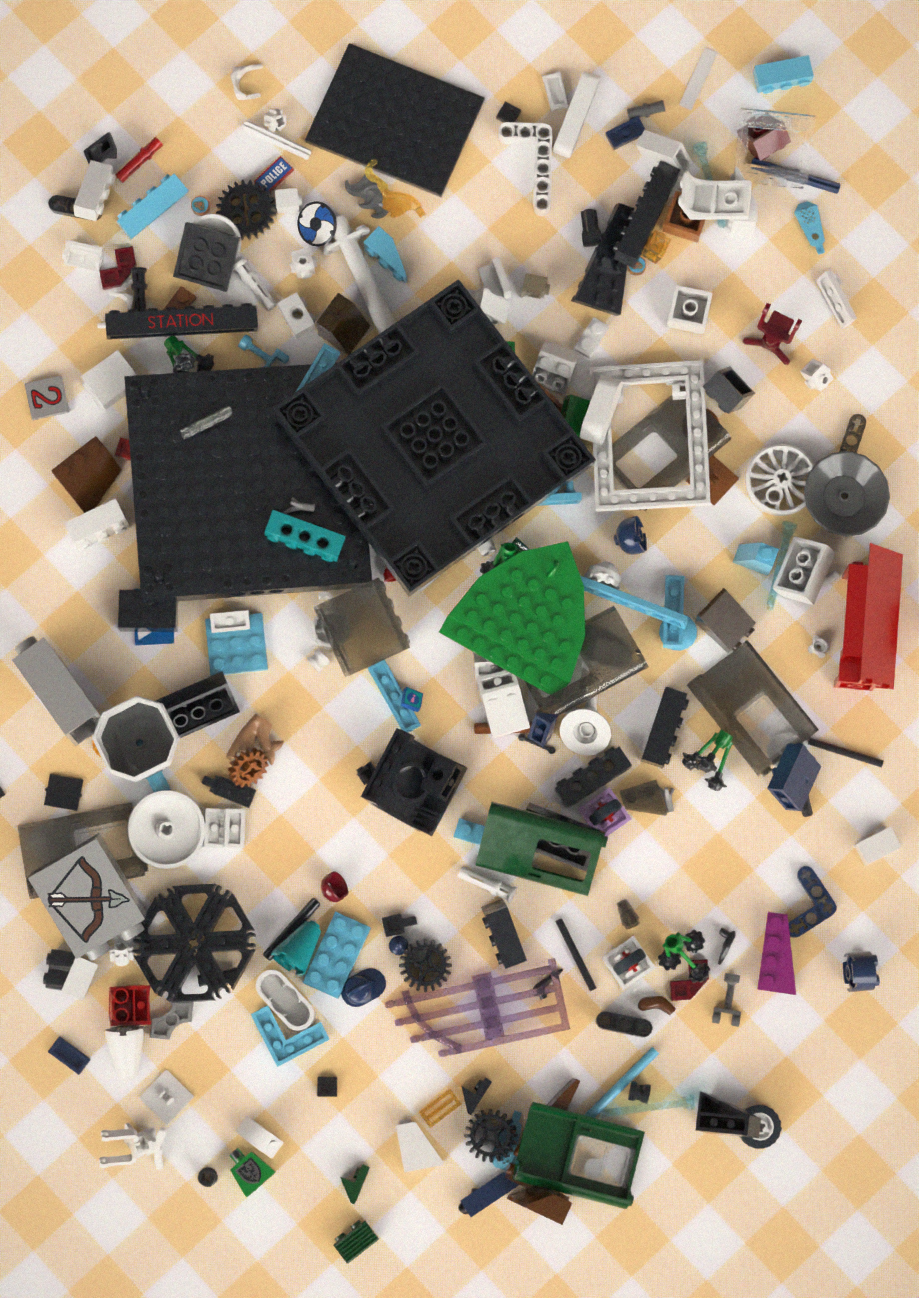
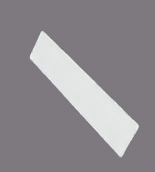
(698, 78)

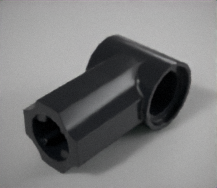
(591, 232)

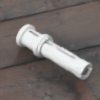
(250, 277)
(497, 885)

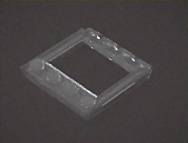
(777, 121)

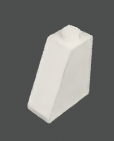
(664, 149)
(415, 1148)

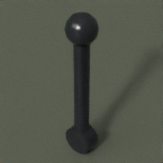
(521, 737)

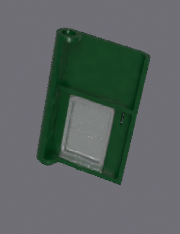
(578, 1155)

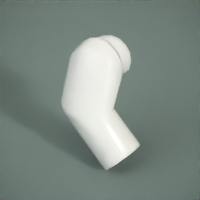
(830, 578)

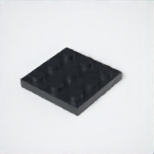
(206, 256)

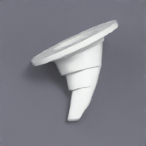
(585, 730)

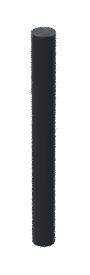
(845, 752)
(576, 955)

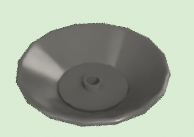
(858, 479)

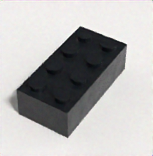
(562, 853)

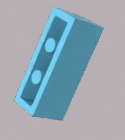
(783, 74)

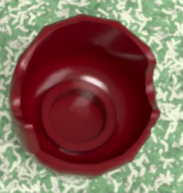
(334, 887)

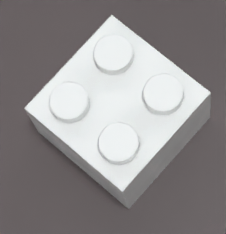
(689, 309)

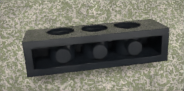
(570, 797)

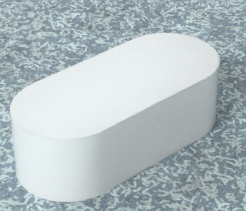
(601, 409)
(285, 1000)

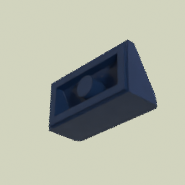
(542, 728)

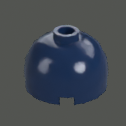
(630, 536)

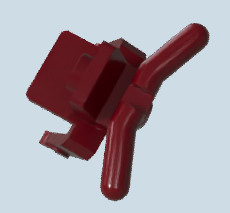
(775, 332)

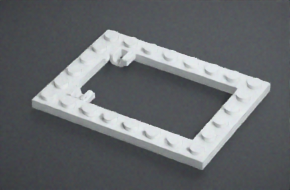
(678, 374)

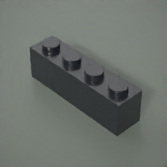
(664, 727)

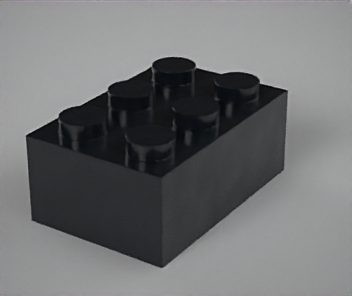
(145, 617)

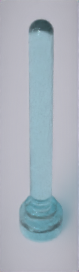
(700, 150)
(788, 529)
(685, 1102)

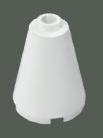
(125, 1049)

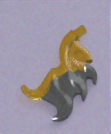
(379, 198)

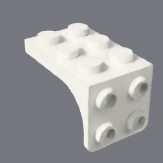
(715, 198)

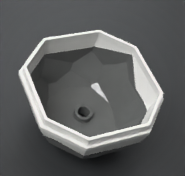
(126, 725)

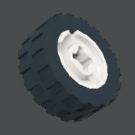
(769, 1127)

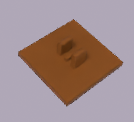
(720, 479)

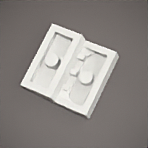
(224, 828)

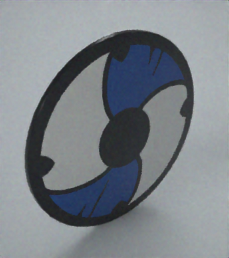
(317, 223)

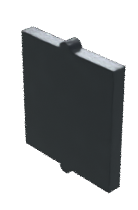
(63, 792)

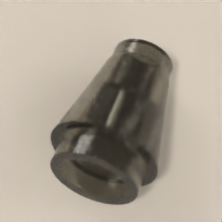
(628, 916)

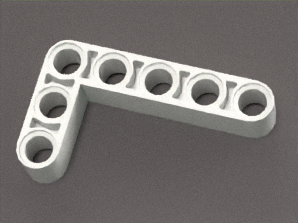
(540, 143)

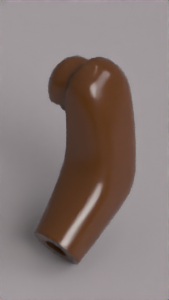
(656, 1002)

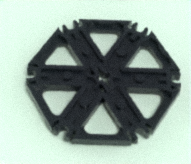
(189, 930)

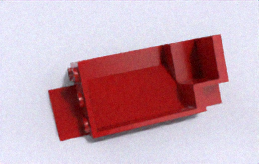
(871, 621)

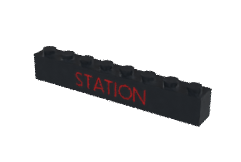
(181, 321)

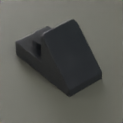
(101, 149)
(472, 1099)

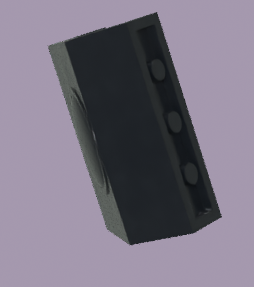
(398, 780)

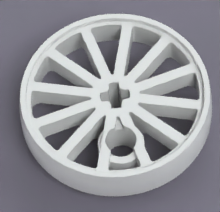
(773, 479)

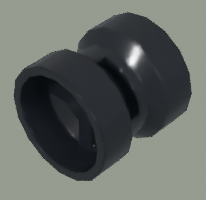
(634, 1092)

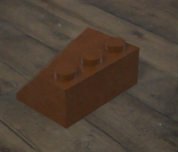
(88, 474)
(543, 1203)

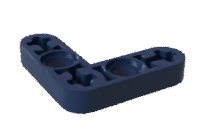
(817, 909)

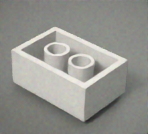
(96, 525)
(804, 570)

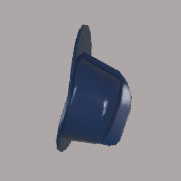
(363, 987)

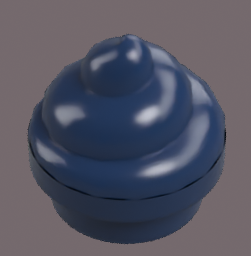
(397, 945)

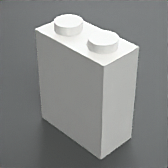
(107, 380)

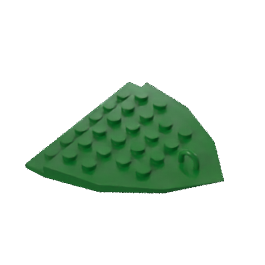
(525, 616)

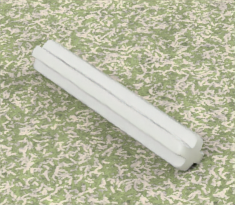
(277, 140)

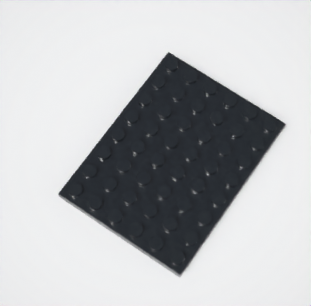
(397, 117)

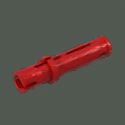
(141, 157)

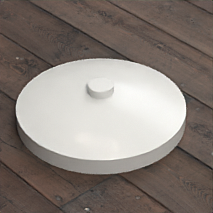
(166, 829)

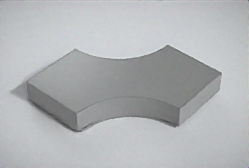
(164, 1026)

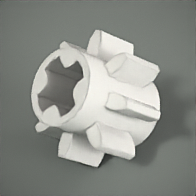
(274, 120)
(121, 953)

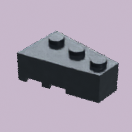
(503, 934)
(724, 1118)

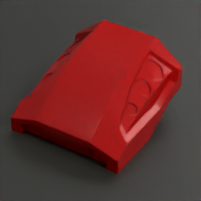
(129, 1005)

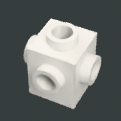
(303, 263)
(816, 375)

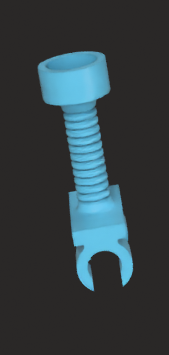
(246, 343)

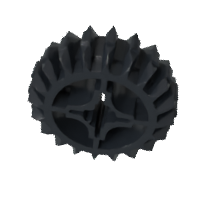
(430, 949)
(483, 1140)

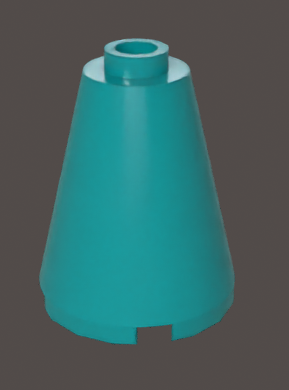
(298, 948)

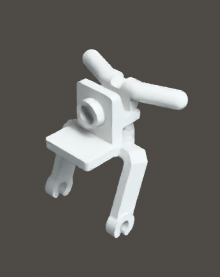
(138, 1143)

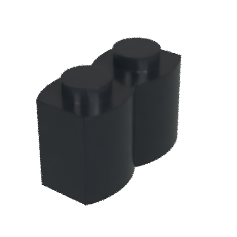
(59, 967)

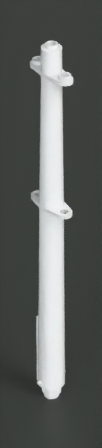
(370, 291)

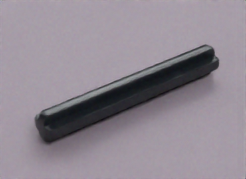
(302, 916)

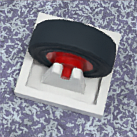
(628, 963)

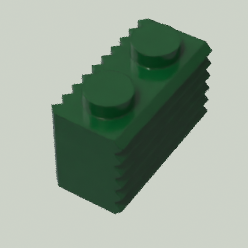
(356, 1241)

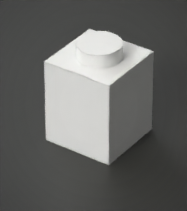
(288, 200)

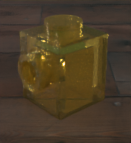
(656, 247)

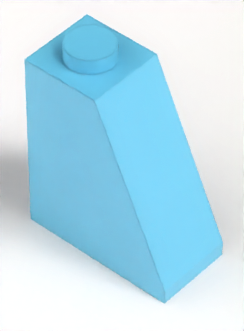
(756, 557)

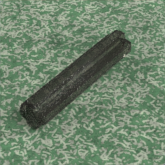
(206, 422)

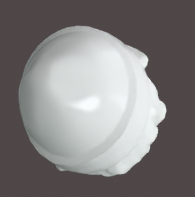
(604, 573)

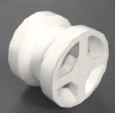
(318, 660)

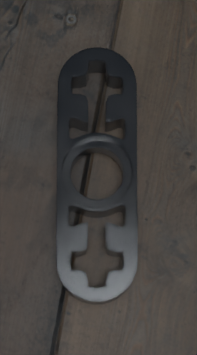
(61, 209)

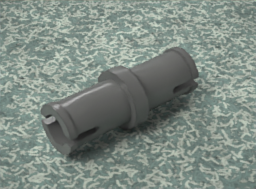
(646, 109)

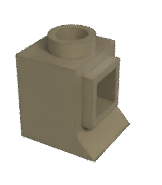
(535, 286)

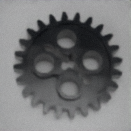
(262, 207)

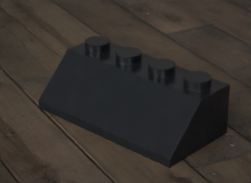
(200, 704)

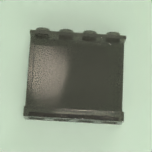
(362, 627)

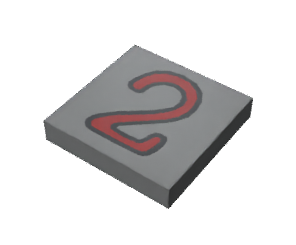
(46, 398)

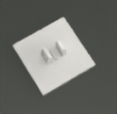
(166, 1097)

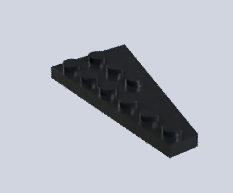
(605, 277)

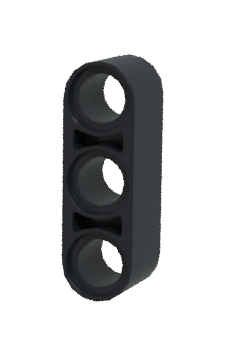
(633, 1024)

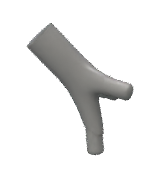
(299, 506)
(667, 796)

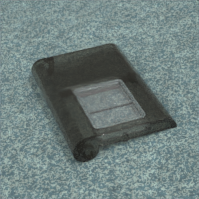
(52, 837)

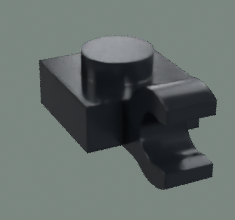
(395, 925)

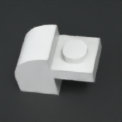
(259, 1137)

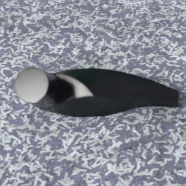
(730, 936)
(545, 982)

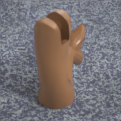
(246, 738)

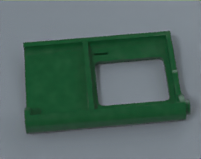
(512, 839)

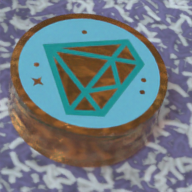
(200, 206)
(639, 268)

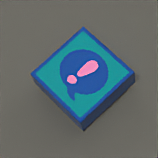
(411, 699)

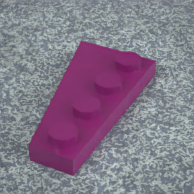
(777, 961)

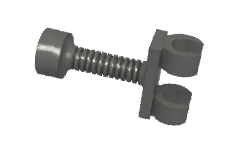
(732, 980)

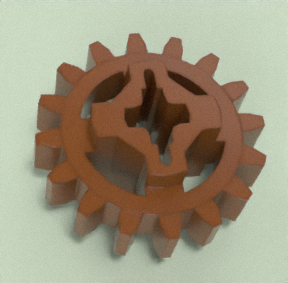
(248, 767)

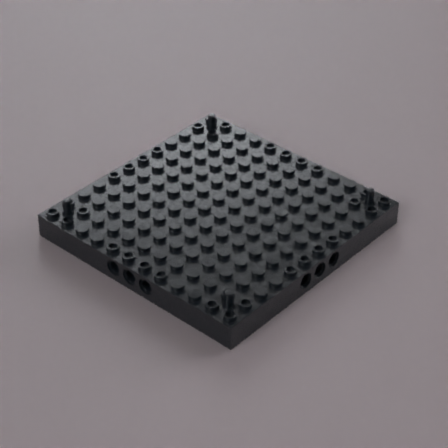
(433, 437)
(212, 495)

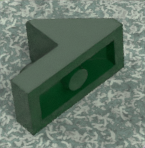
(353, 1188)

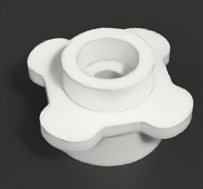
(822, 643)

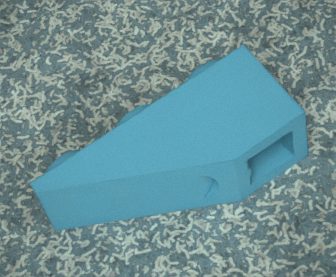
(383, 248)

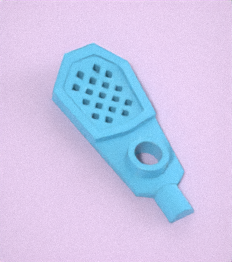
(813, 227)
(502, 1138)

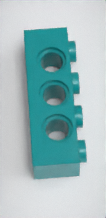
(279, 520)

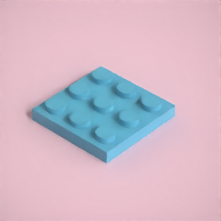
(238, 650)

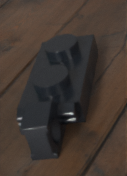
(230, 791)

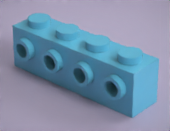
(152, 206)

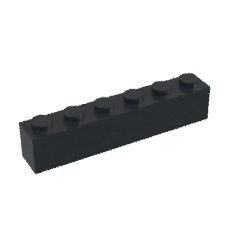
(647, 214)

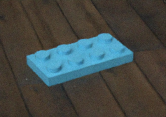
(336, 955)

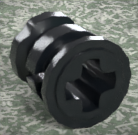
(213, 1178)

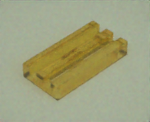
(453, 1098)

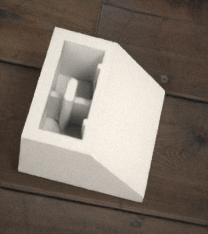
(555, 367)

